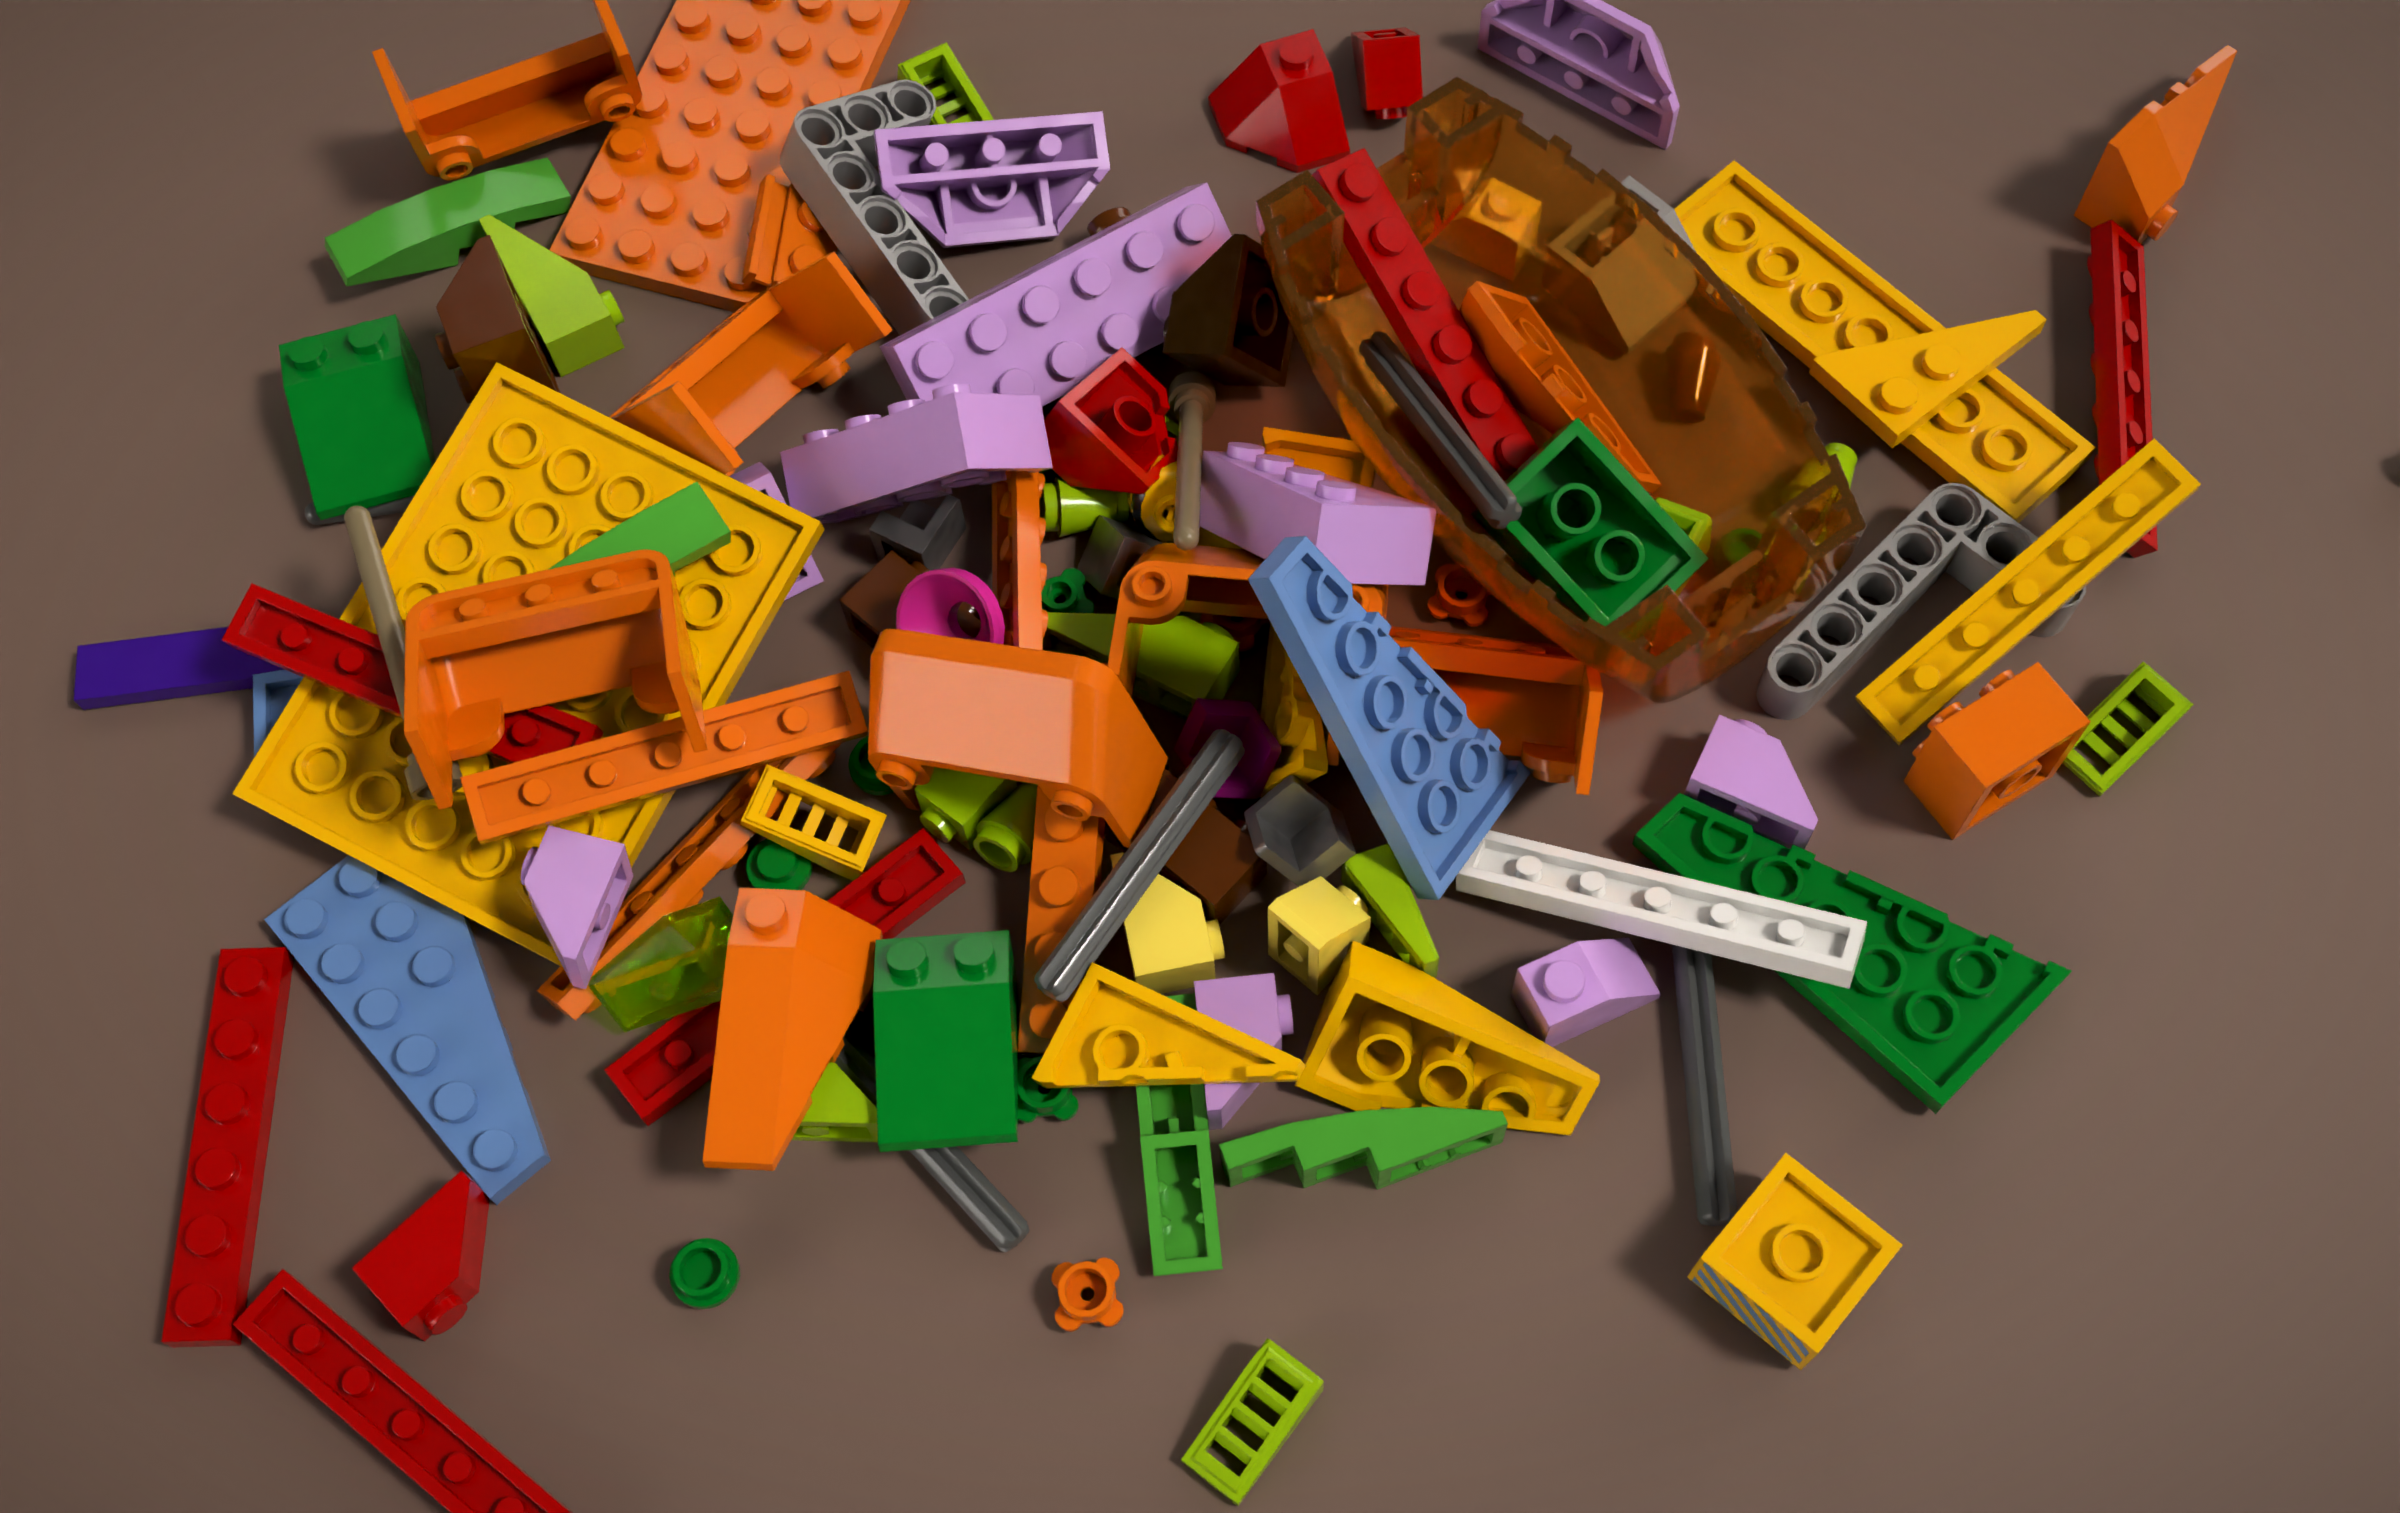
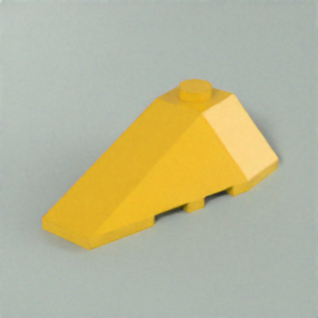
(1414, 1042)

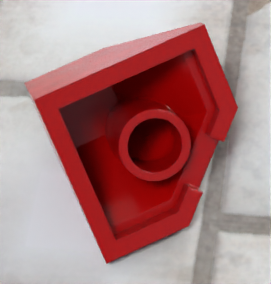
(1283, 104)
(1112, 429)

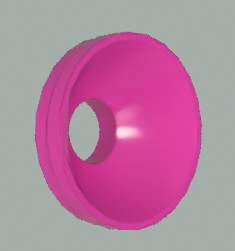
(933, 600)

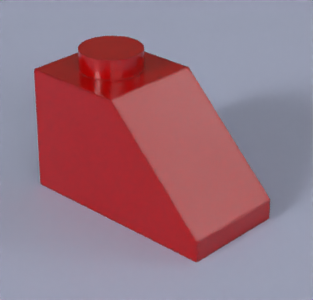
(1388, 70)
(431, 1259)

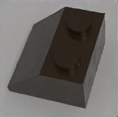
(1231, 319)

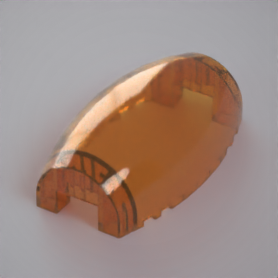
(1647, 333)

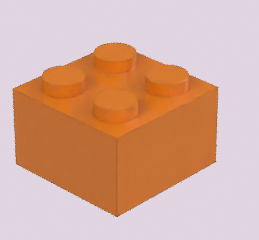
(1994, 748)

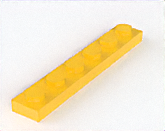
(2027, 591)

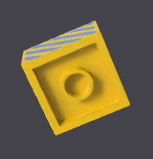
(1794, 1261)

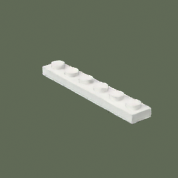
(1665, 908)

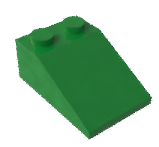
(358, 414)
(1592, 529)
(945, 1041)

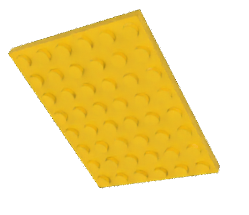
(507, 499)

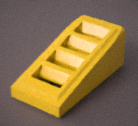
(844, 810)

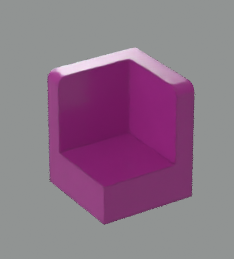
(1239, 719)

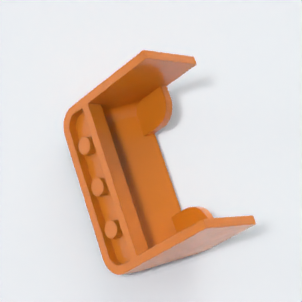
(519, 102)
(756, 364)
(1195, 582)
(542, 644)
(1523, 691)
(1014, 719)

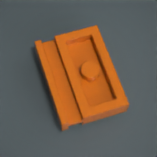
(782, 235)

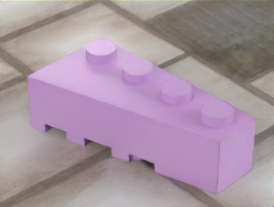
(915, 452)
(1359, 529)

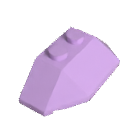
(1588, 56)
(994, 175)

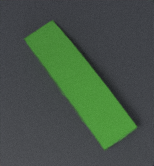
(433, 225)
(679, 527)
(1388, 1141)
(1178, 1175)

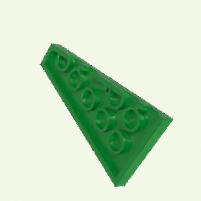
(1924, 990)

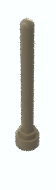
(1191, 404)
(388, 627)

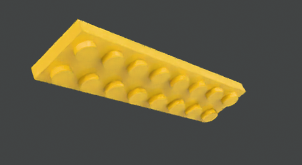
(1827, 300)

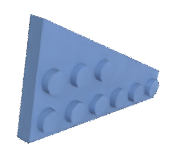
(1396, 723)
(424, 1008)

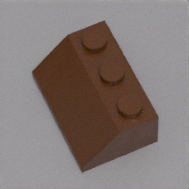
(488, 324)

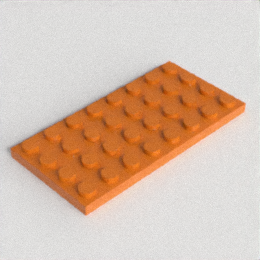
(719, 95)

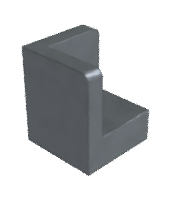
(920, 532)
(1112, 553)
(1299, 832)

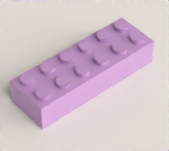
(1069, 311)

